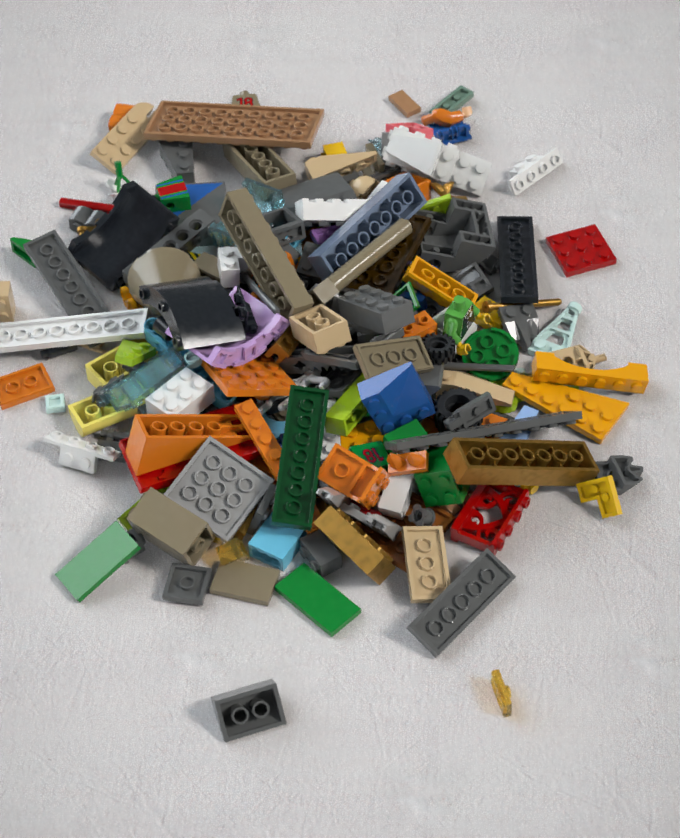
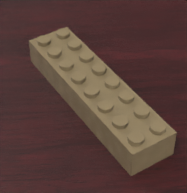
(263, 253)

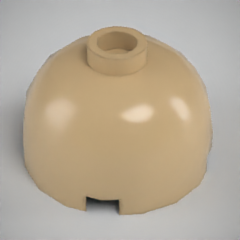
(363, 186)

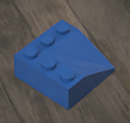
(396, 398)

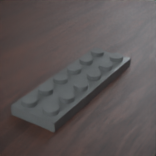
(461, 602)

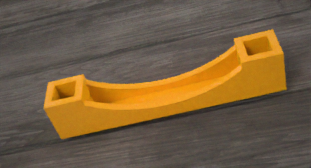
(551, 369)

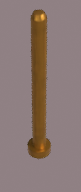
(488, 306)

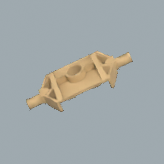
(578, 356)

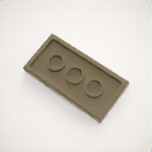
(388, 354)

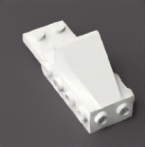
(435, 160)

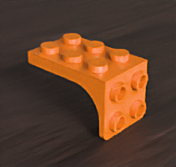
(353, 476)

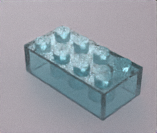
(145, 379)

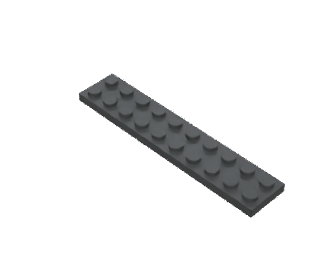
(488, 430)

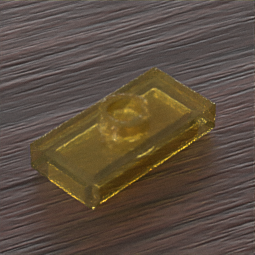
(501, 692)

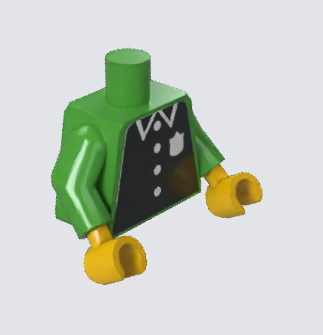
(459, 319)

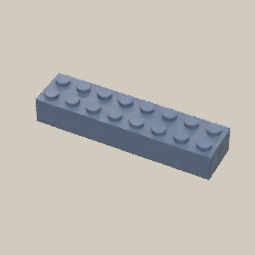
(394, 201)

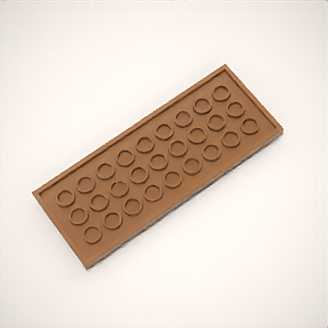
(234, 124)

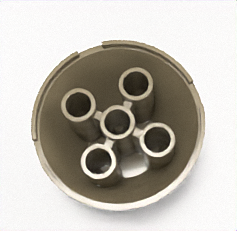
(160, 266)

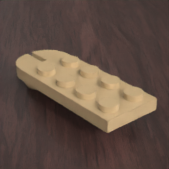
(125, 138)

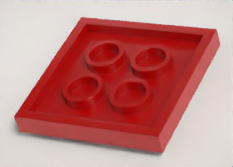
(581, 250)

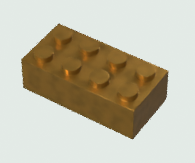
(355, 544)

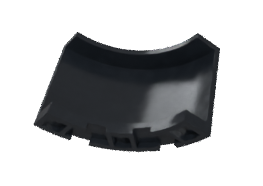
(122, 235)
(195, 312)

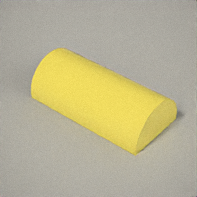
(90, 418)

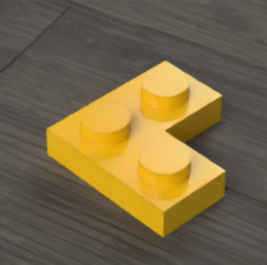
(604, 492)

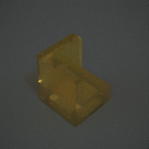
(232, 551)

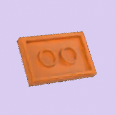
(24, 386)

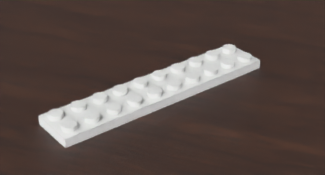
(73, 330)

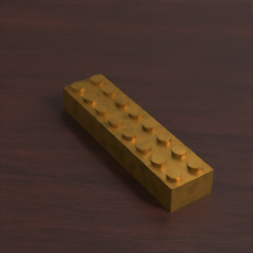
(520, 462)

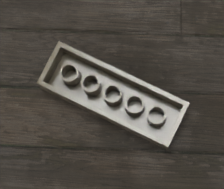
(260, 164)

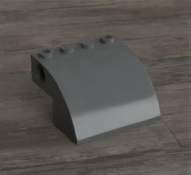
(457, 236)

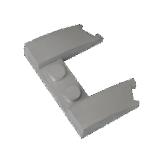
(373, 521)

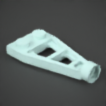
(568, 317)

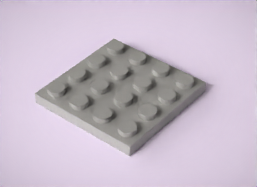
(219, 488)

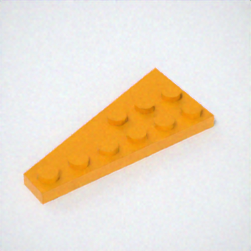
(598, 411)

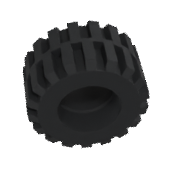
(449, 402)

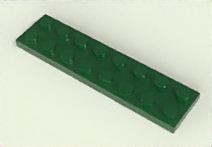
(300, 458)

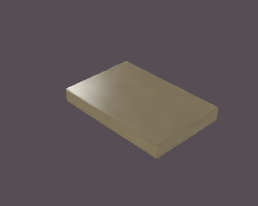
(245, 582)

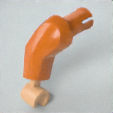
(446, 118)

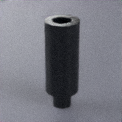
(57, 351)

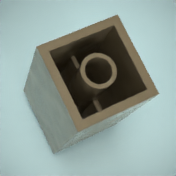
(171, 527)

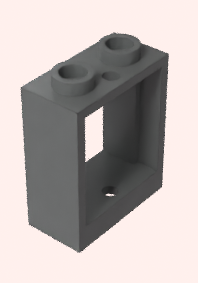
(285, 223)

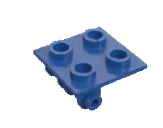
(453, 134)

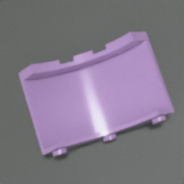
(269, 327)

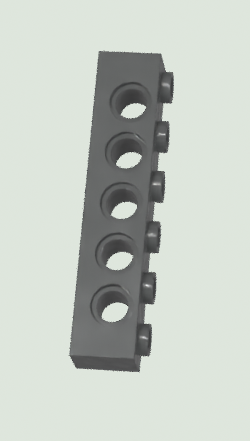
(184, 236)

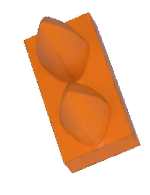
(408, 463)

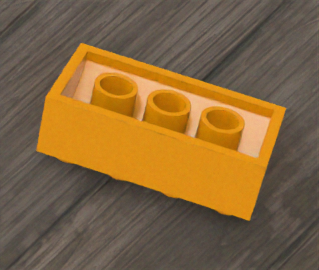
(435, 283)

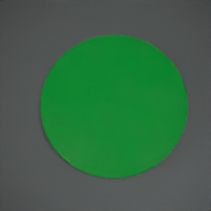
(491, 347)

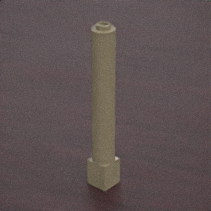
(361, 261)

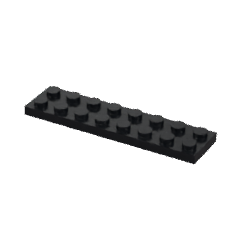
(517, 260)

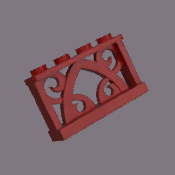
(464, 523)

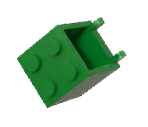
(438, 484)

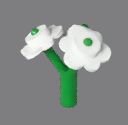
(116, 184)

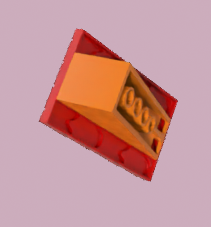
(166, 443)

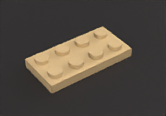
(425, 562)

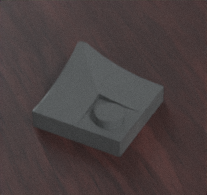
(474, 279)

